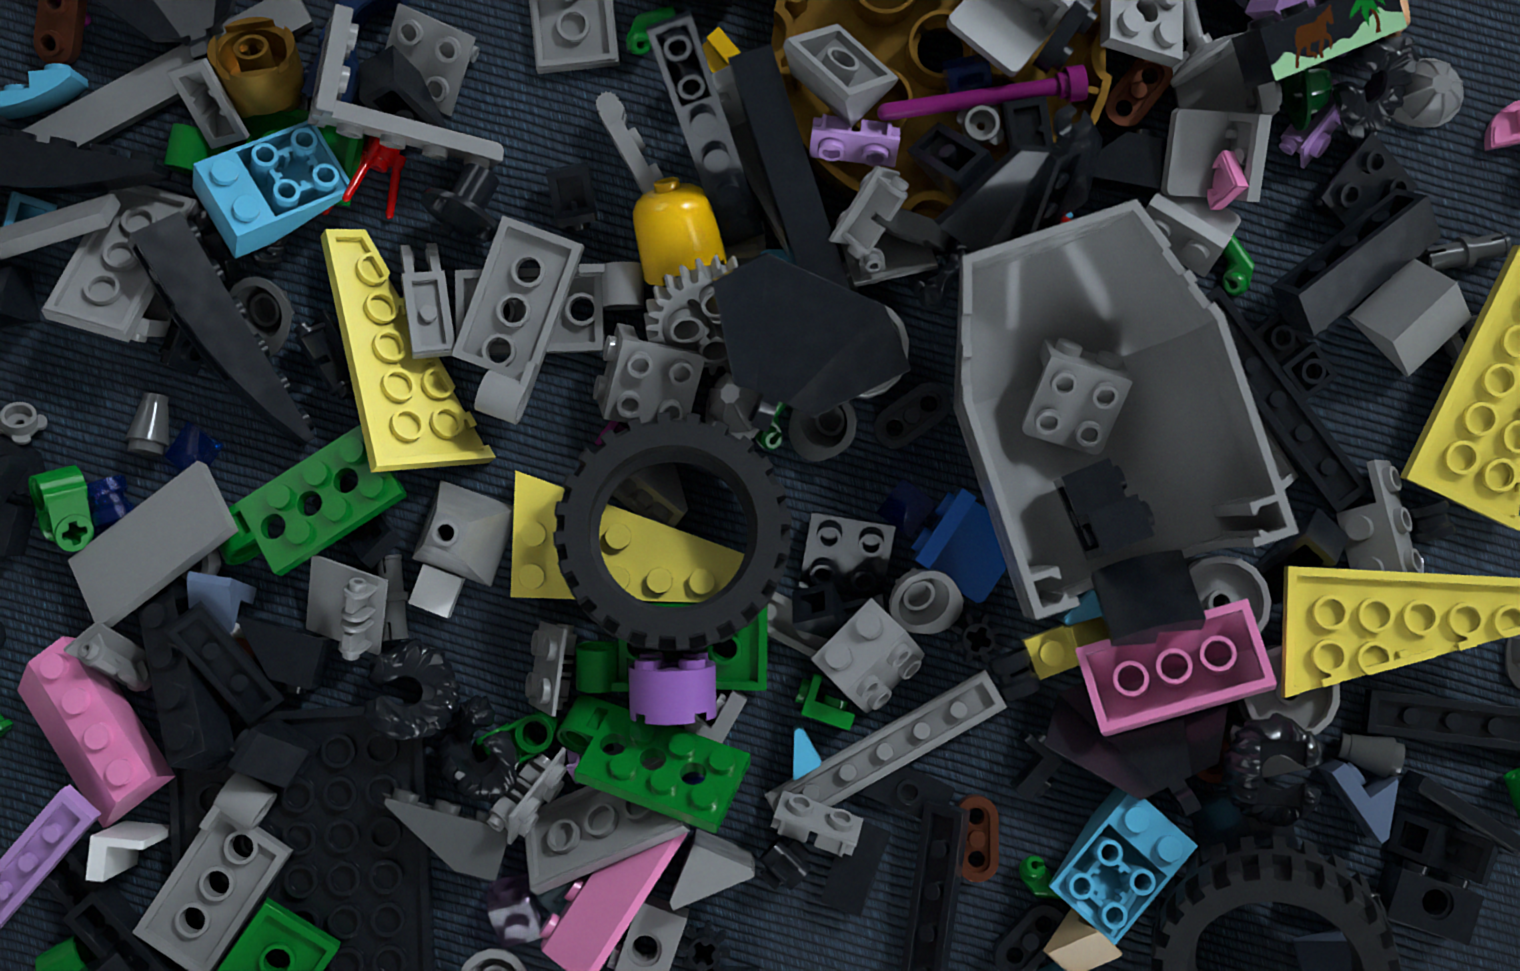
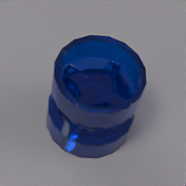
(109, 500)

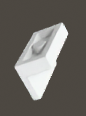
(119, 847)

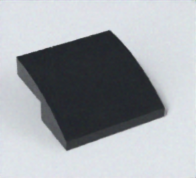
(1147, 598)

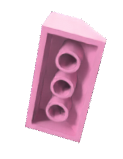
(1178, 671)
(93, 732)
(602, 908)

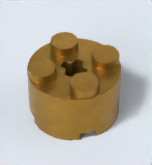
(258, 66)

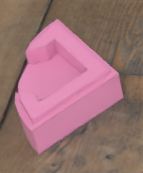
(1504, 128)
(1227, 181)

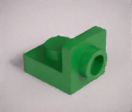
(829, 710)

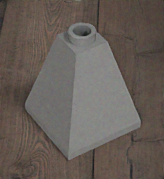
(465, 533)

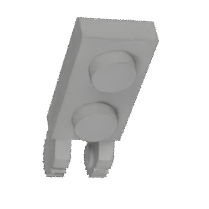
(627, 141)
(426, 305)

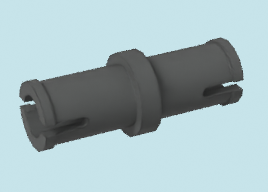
(1466, 251)
(395, 612)

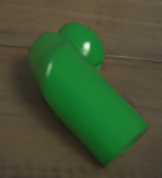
(1238, 268)
(1037, 877)

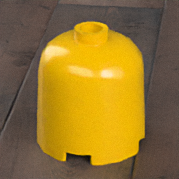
(675, 228)

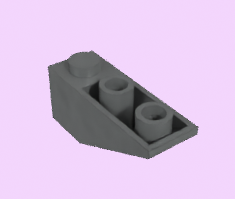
(457, 838)

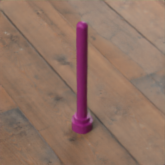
(1068, 85)

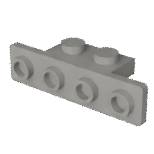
(1381, 530)

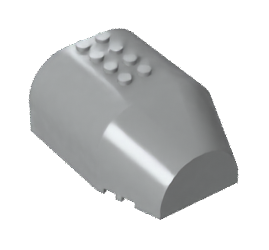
(1182, 434)

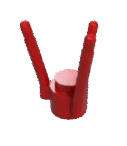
(379, 159)

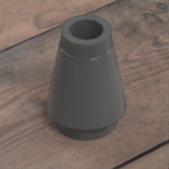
(150, 426)
(1373, 753)

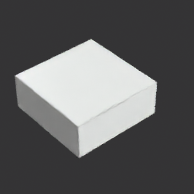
(436, 590)

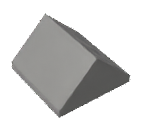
(838, 71)
(1412, 315)
(709, 868)

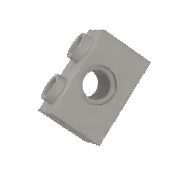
(661, 923)

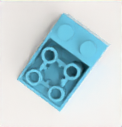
(269, 186)
(1120, 863)

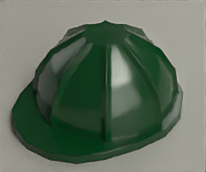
(1306, 93)

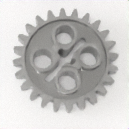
(688, 314)

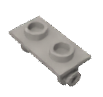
(878, 193)
(112, 655)
(799, 815)

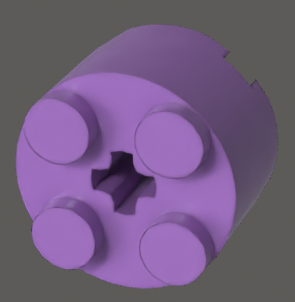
(672, 688)

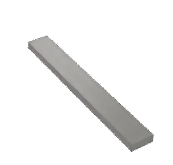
(148, 86)

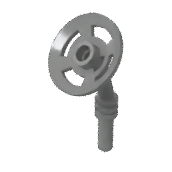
(1202, 49)

